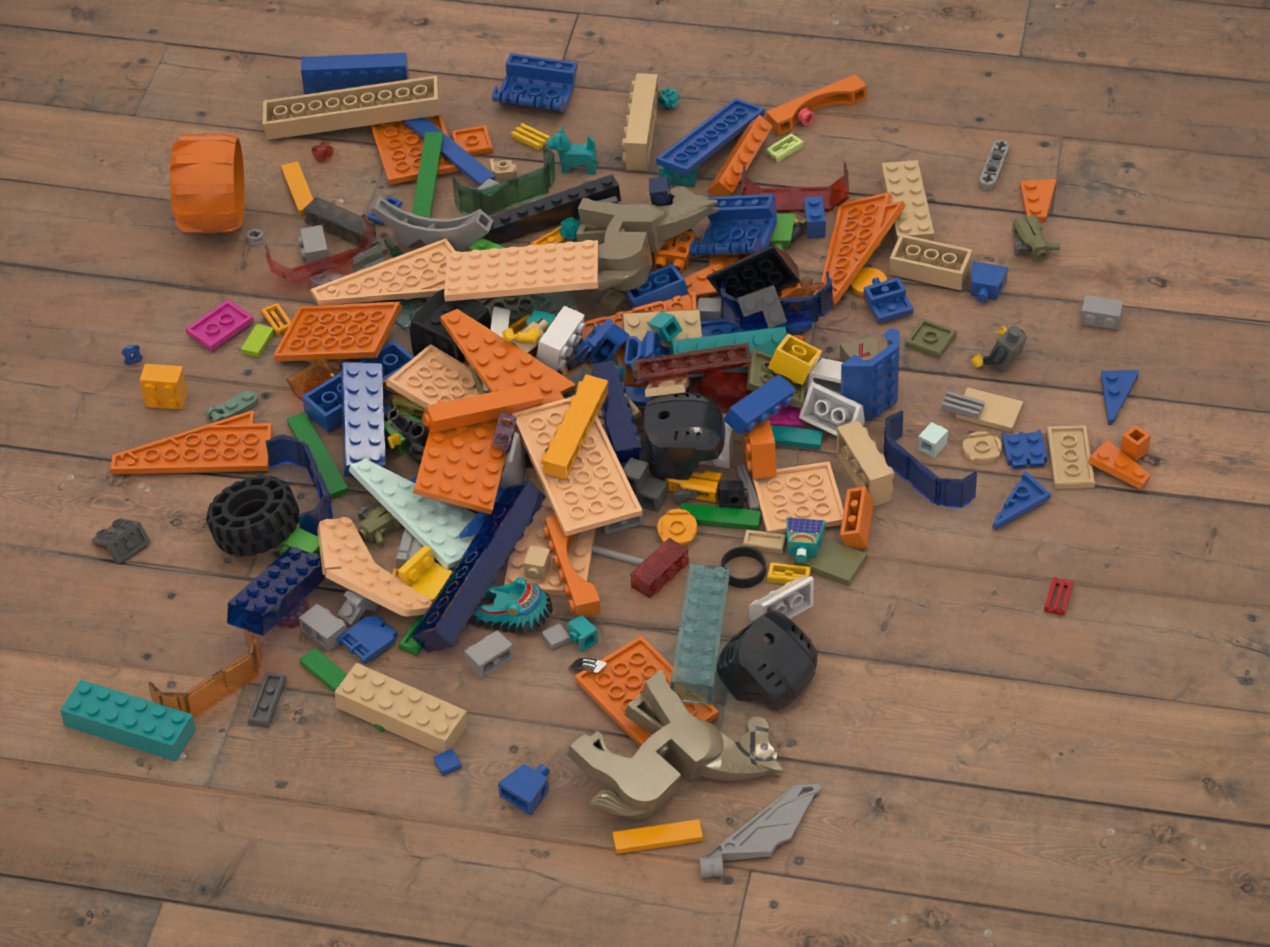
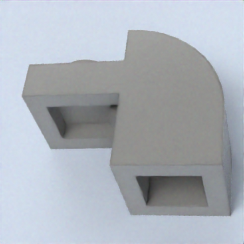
(355, 607)

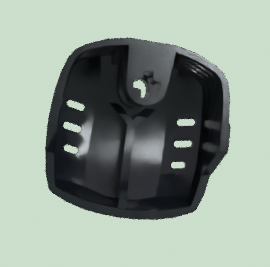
(682, 415)
(788, 657)

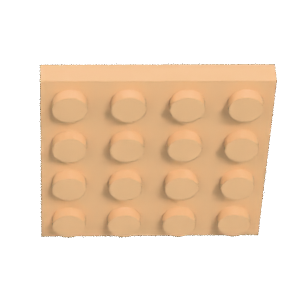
(799, 493)

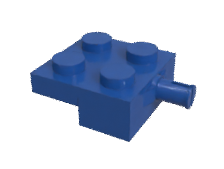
(887, 299)

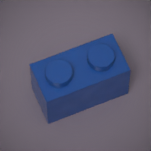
(814, 217)
(608, 345)

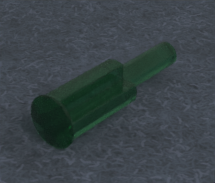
(395, 250)

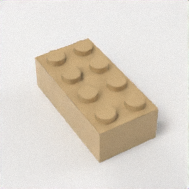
(930, 262)
(637, 325)
(864, 461)

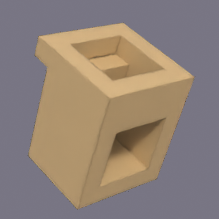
(503, 170)

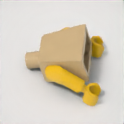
(527, 337)

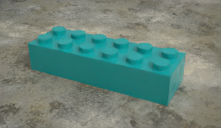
(762, 340)
(128, 720)

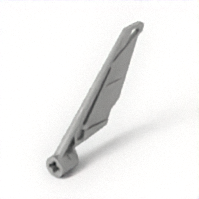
(763, 832)

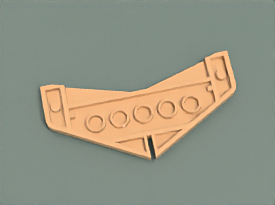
(351, 565)

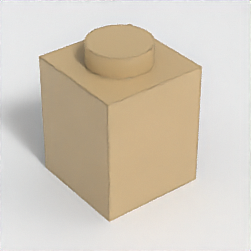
(537, 562)

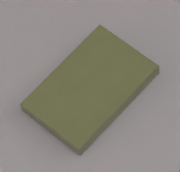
(836, 561)

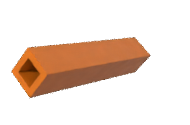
(480, 407)

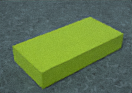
(257, 340)

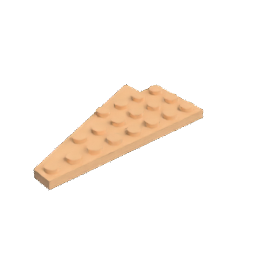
(403, 277)

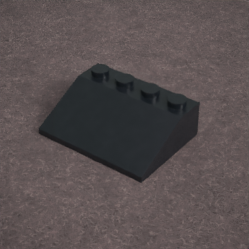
(756, 272)

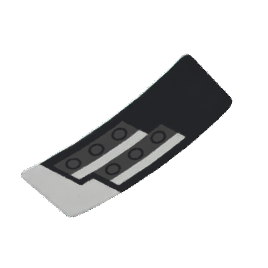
(588, 664)

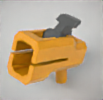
(699, 486)

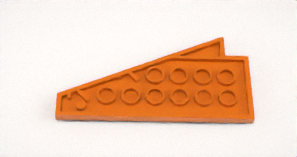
(218, 447)

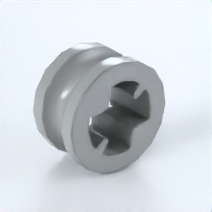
(255, 237)

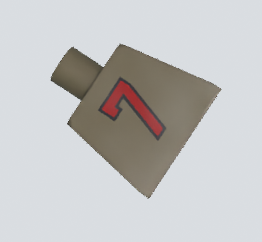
(864, 348)

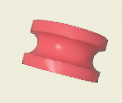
(806, 117)

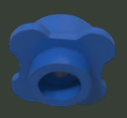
(131, 349)

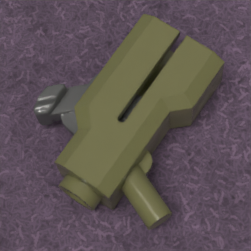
(1031, 238)
(376, 524)

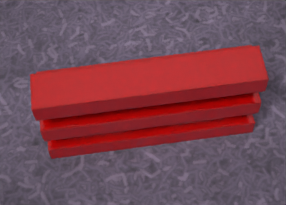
(1062, 584)

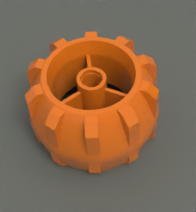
(207, 183)

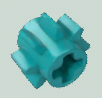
(668, 98)
(569, 228)

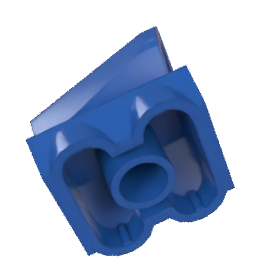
(649, 347)

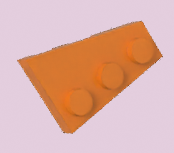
(1037, 197)
(1118, 464)

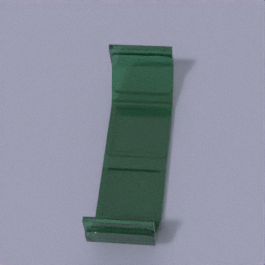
(507, 193)

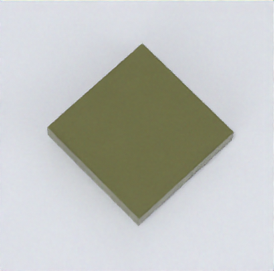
(930, 338)

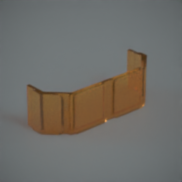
(219, 685)

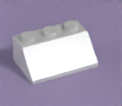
(829, 409)
(789, 599)

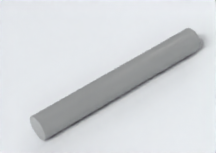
(617, 555)

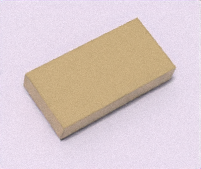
(765, 542)

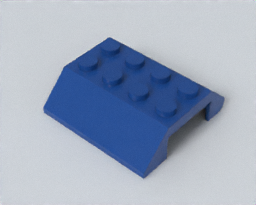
(537, 82)
(739, 227)
(874, 381)

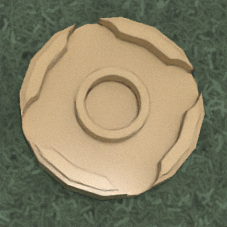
(982, 448)

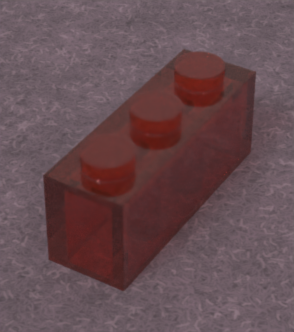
(659, 568)

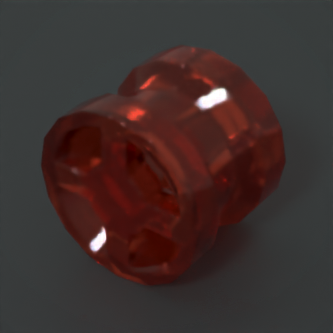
(322, 151)

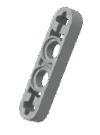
(994, 165)

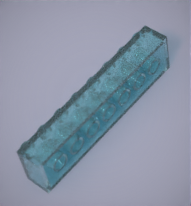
(700, 633)

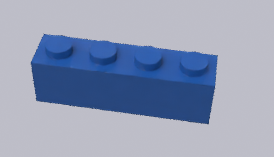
(760, 405)

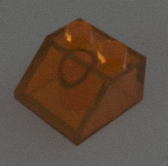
(310, 377)

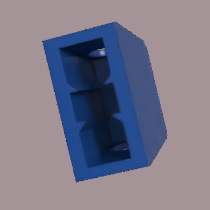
(987, 281)
(525, 787)

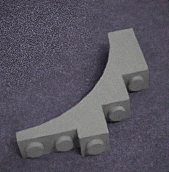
(410, 227)

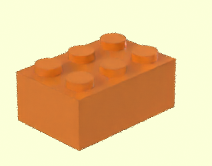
(760, 451)

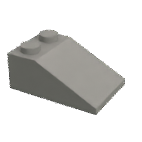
(514, 464)

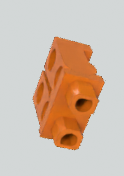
(675, 252)

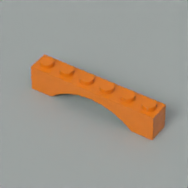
(843, 92)
(581, 593)

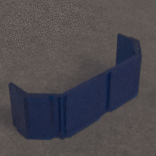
(796, 309)
(290, 450)
(935, 489)

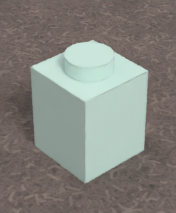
(932, 440)

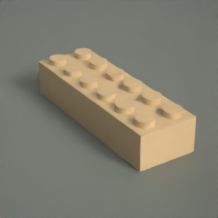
(640, 122)
(906, 184)
(400, 709)

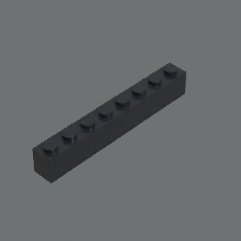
(549, 210)

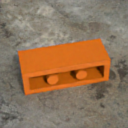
(857, 518)

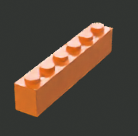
(741, 155)

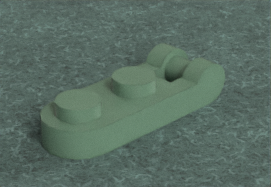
(234, 406)

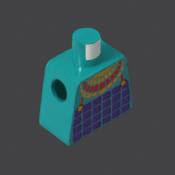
(804, 537)

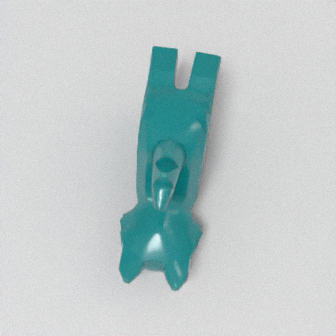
(574, 154)

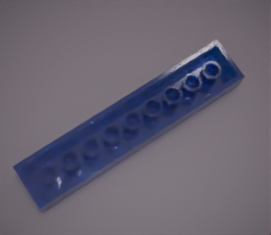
(478, 567)

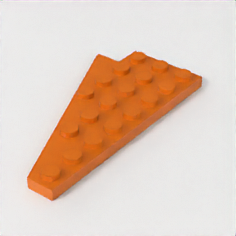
(855, 236)
(501, 362)

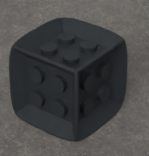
(428, 329)

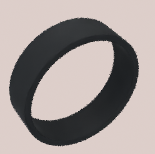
(749, 552)

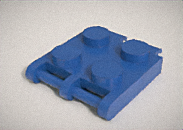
(591, 340)
(1024, 449)
(368, 638)

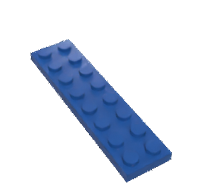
(709, 137)

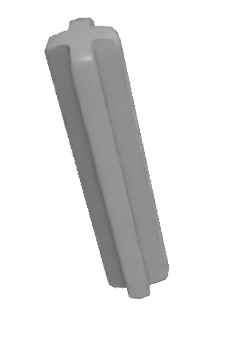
(744, 476)

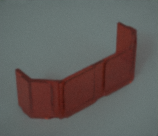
(792, 198)
(318, 266)

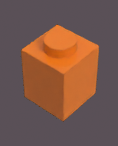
(1135, 443)

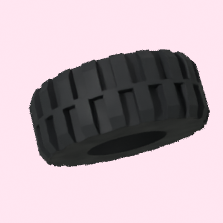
(253, 515)

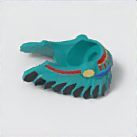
(515, 608)

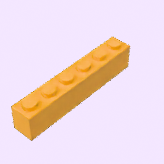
(574, 427)

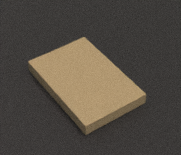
(998, 412)

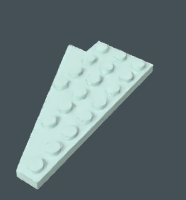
(427, 519)

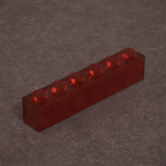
(691, 363)

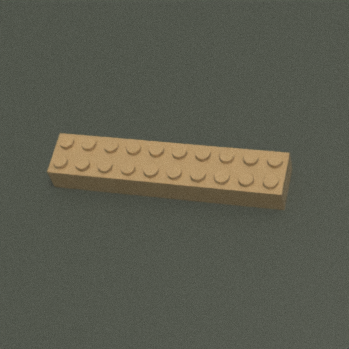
(352, 107)

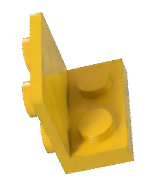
(424, 573)

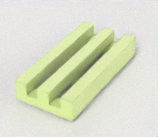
(786, 150)

